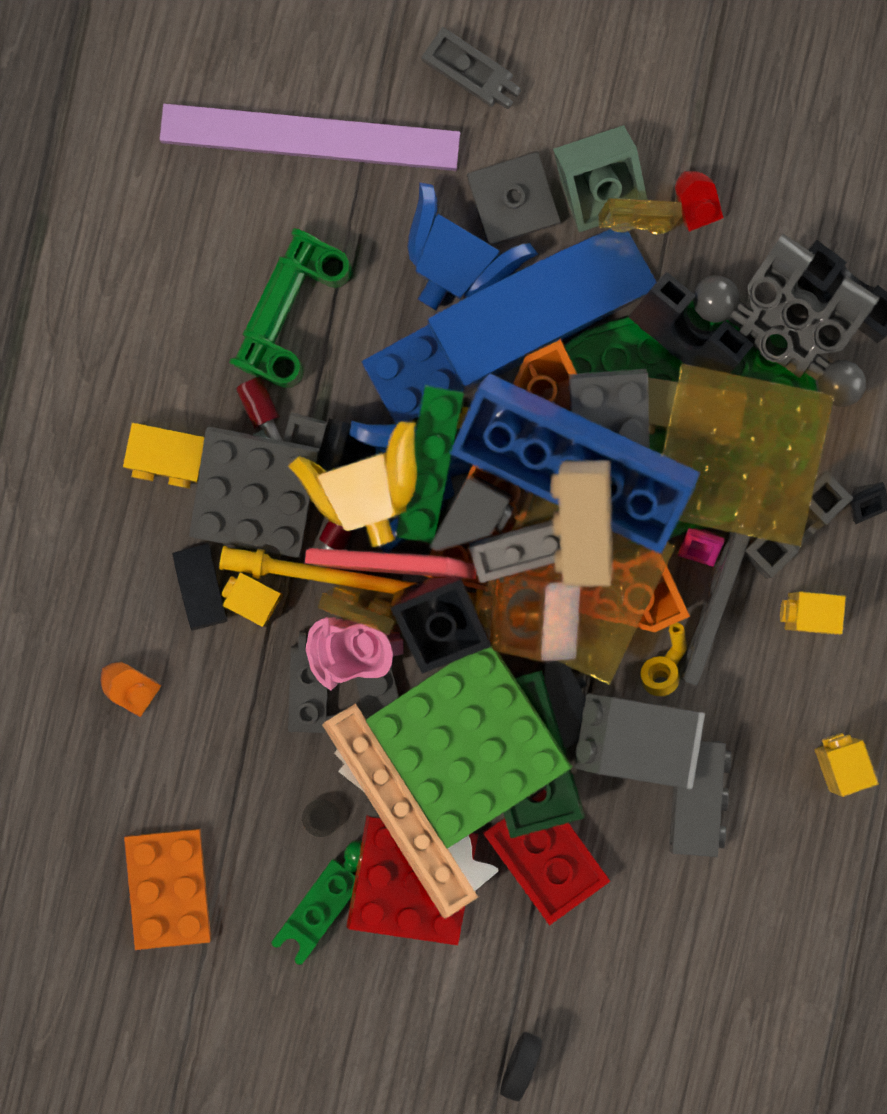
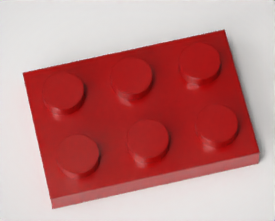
(549, 865)

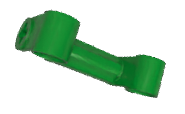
(303, 259)

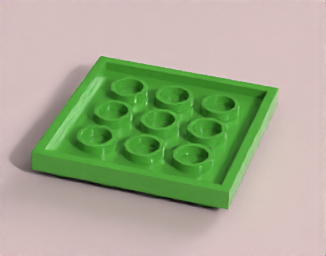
(468, 744)

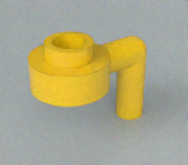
(666, 665)

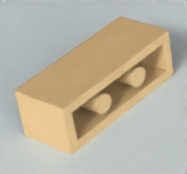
(583, 523)

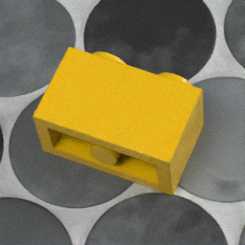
(164, 454)
(813, 613)
(845, 764)

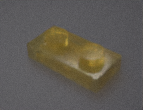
(631, 214)

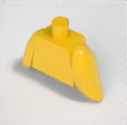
(367, 489)

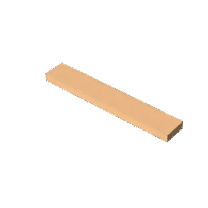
(400, 811)

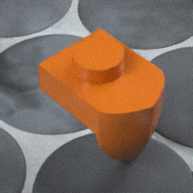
(128, 687)

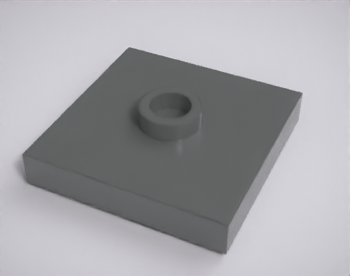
(513, 198)

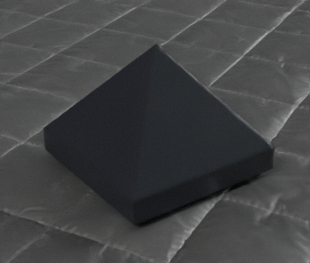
(868, 501)

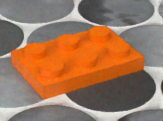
(167, 889)

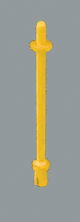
(260, 564)

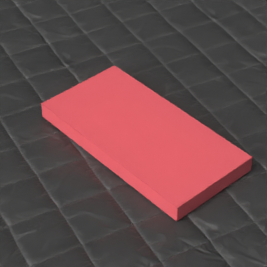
(390, 563)

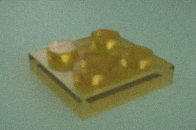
(347, 604)

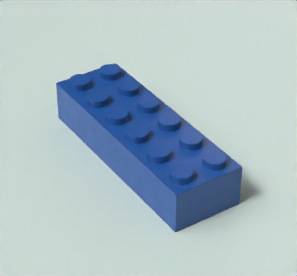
(529, 438)

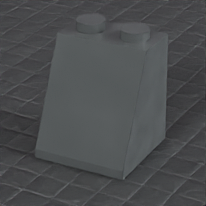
(639, 741)

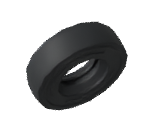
(521, 1066)

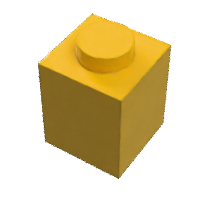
(250, 598)

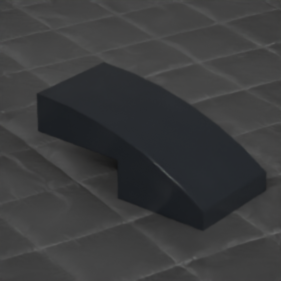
(199, 587)

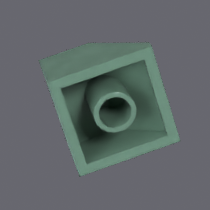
(599, 170)

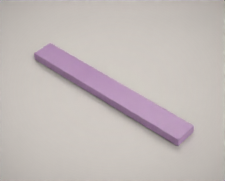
(309, 137)

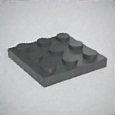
(250, 493)

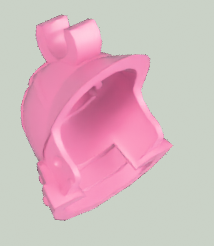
(349, 650)

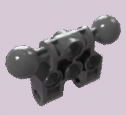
(719, 300)

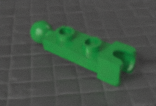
(321, 904)

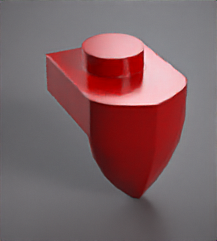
(698, 200)

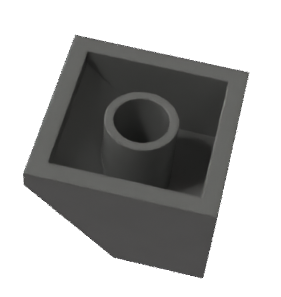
(474, 513)

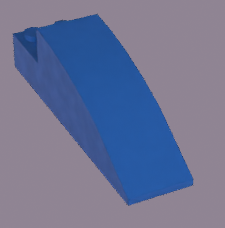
(510, 321)

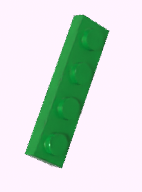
(432, 448)

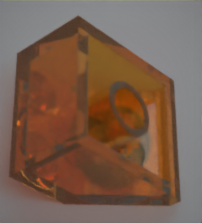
(535, 617)

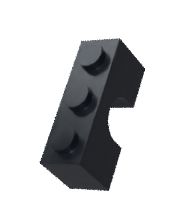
(826, 275)
(666, 320)

